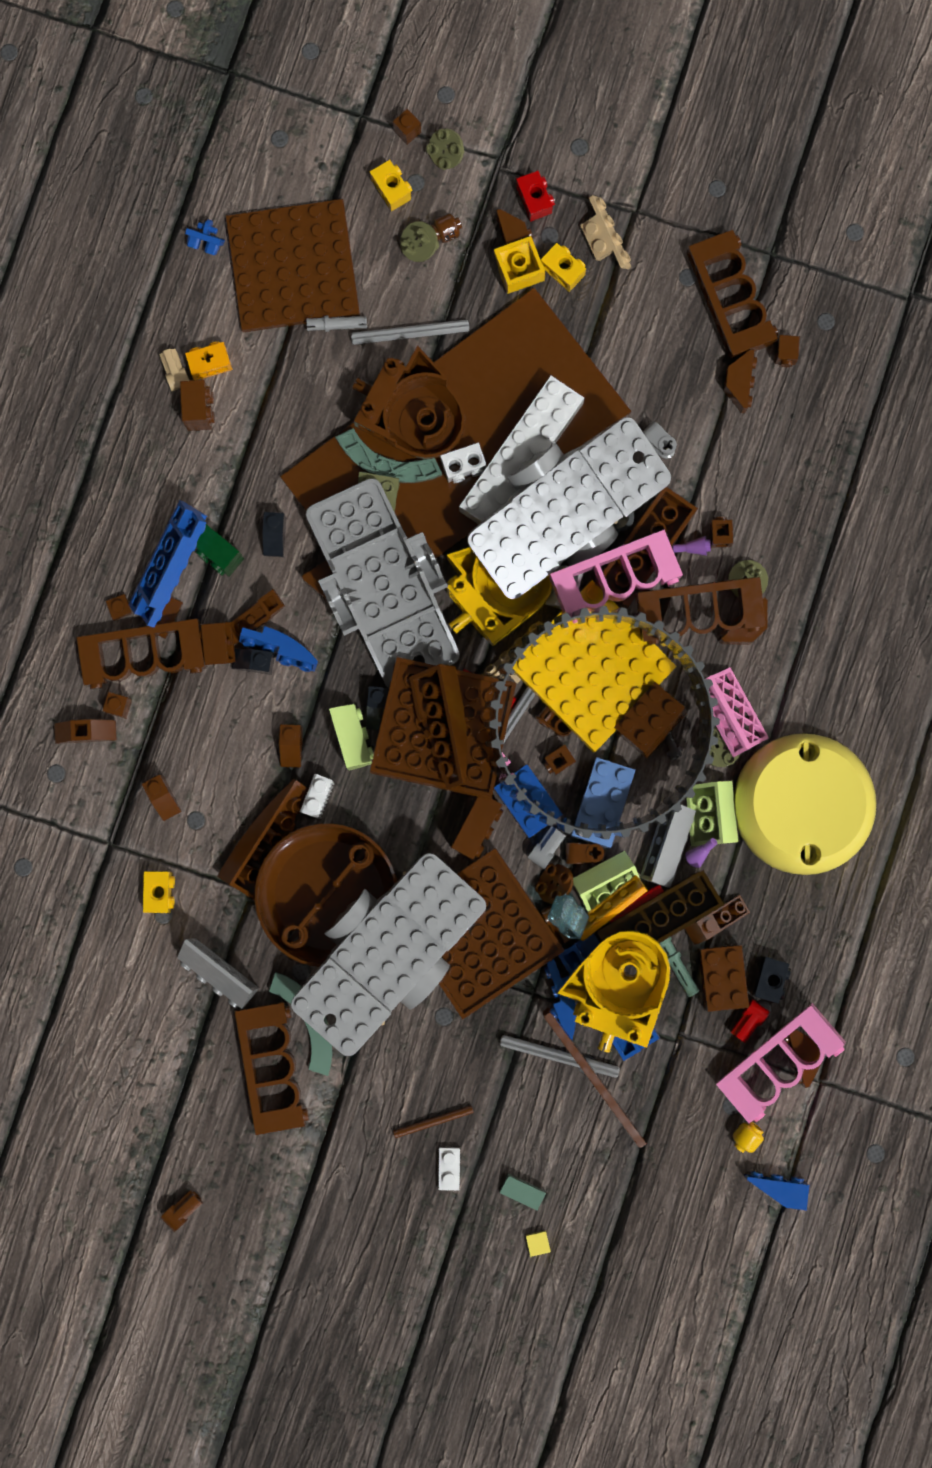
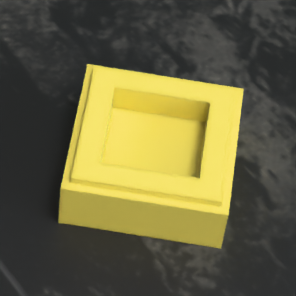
(538, 1243)

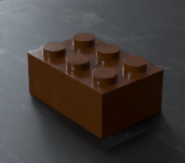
(650, 720)
(477, 827)
(723, 978)

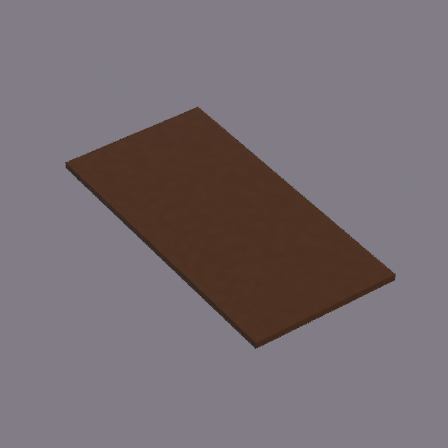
(496, 380)

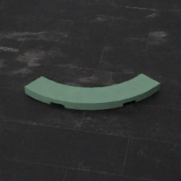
(376, 464)
(320, 1048)

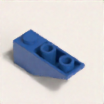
(788, 1193)

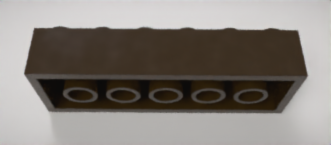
(670, 910)

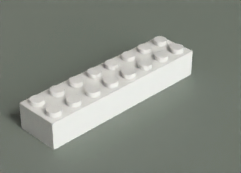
(534, 433)

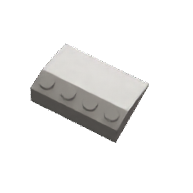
(217, 972)

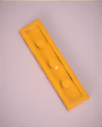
(613, 905)

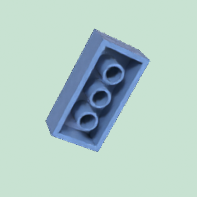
(604, 798)

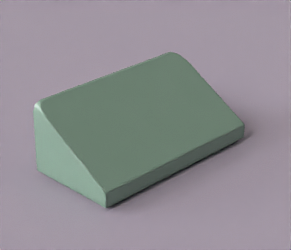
(522, 1192)

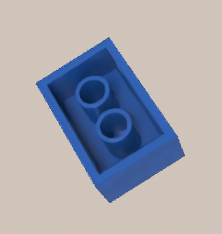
(535, 791)

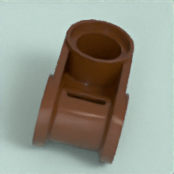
(551, 721)
(579, 853)

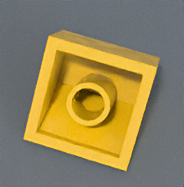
(519, 265)

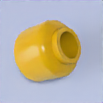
(748, 1137)

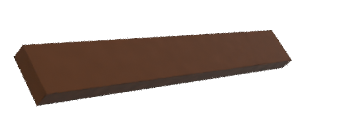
(593, 1077)

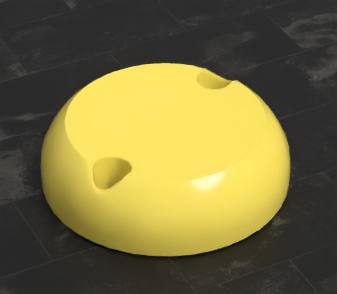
(804, 803)

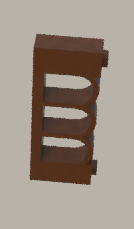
(712, 251)
(750, 605)
(92, 656)
(278, 1118)

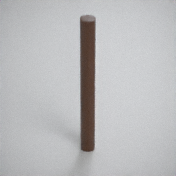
(433, 1121)

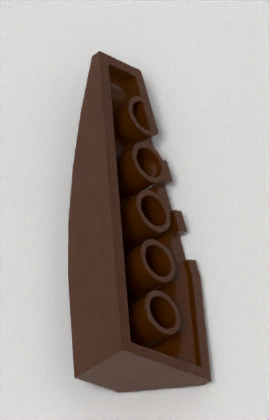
(442, 714)
(263, 834)

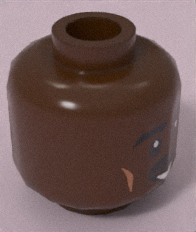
(447, 227)

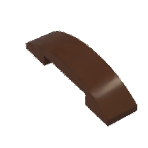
(258, 614)

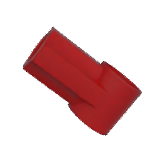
(751, 1018)

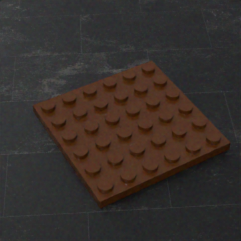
(292, 265)
(406, 753)
(502, 943)

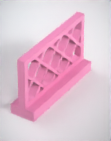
(729, 728)

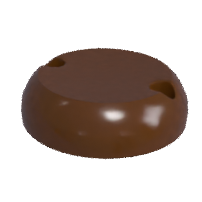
(312, 881)

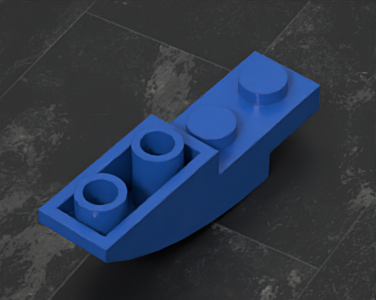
(288, 649)
(563, 1009)

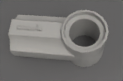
(545, 849)

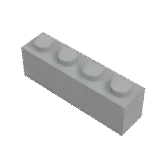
(667, 847)

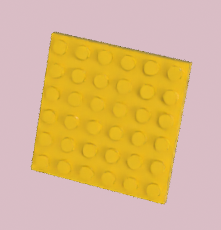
(592, 671)

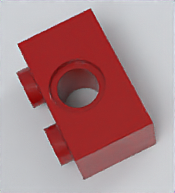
(535, 207)

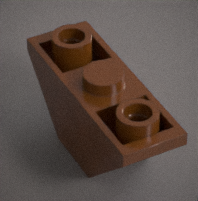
(740, 380)
(742, 636)
(85, 731)
(807, 1051)

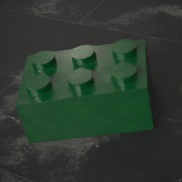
(218, 551)

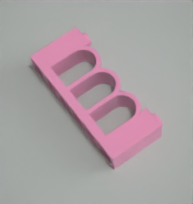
(661, 556)
(739, 1092)

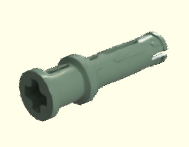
(679, 968)

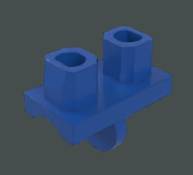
(195, 237)

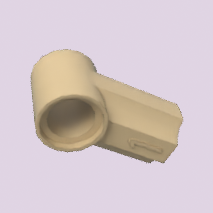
(173, 368)

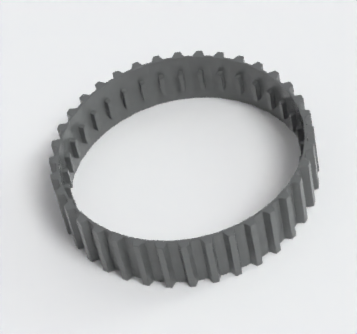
(704, 703)

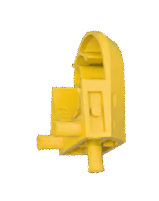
(485, 603)
(612, 998)

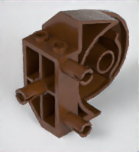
(404, 399)

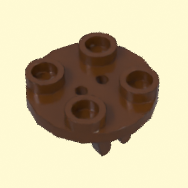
(550, 879)

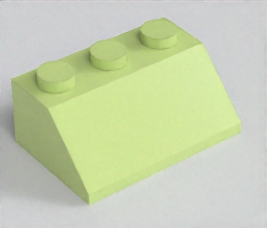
(352, 736)
(714, 813)
(604, 879)

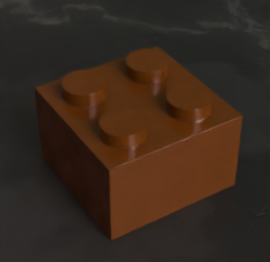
(196, 405)

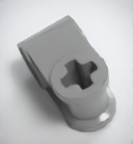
(659, 438)

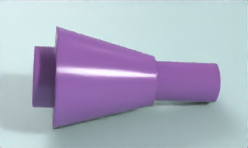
(697, 546)
(696, 856)

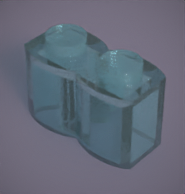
(568, 917)

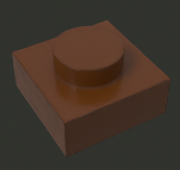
(119, 607)

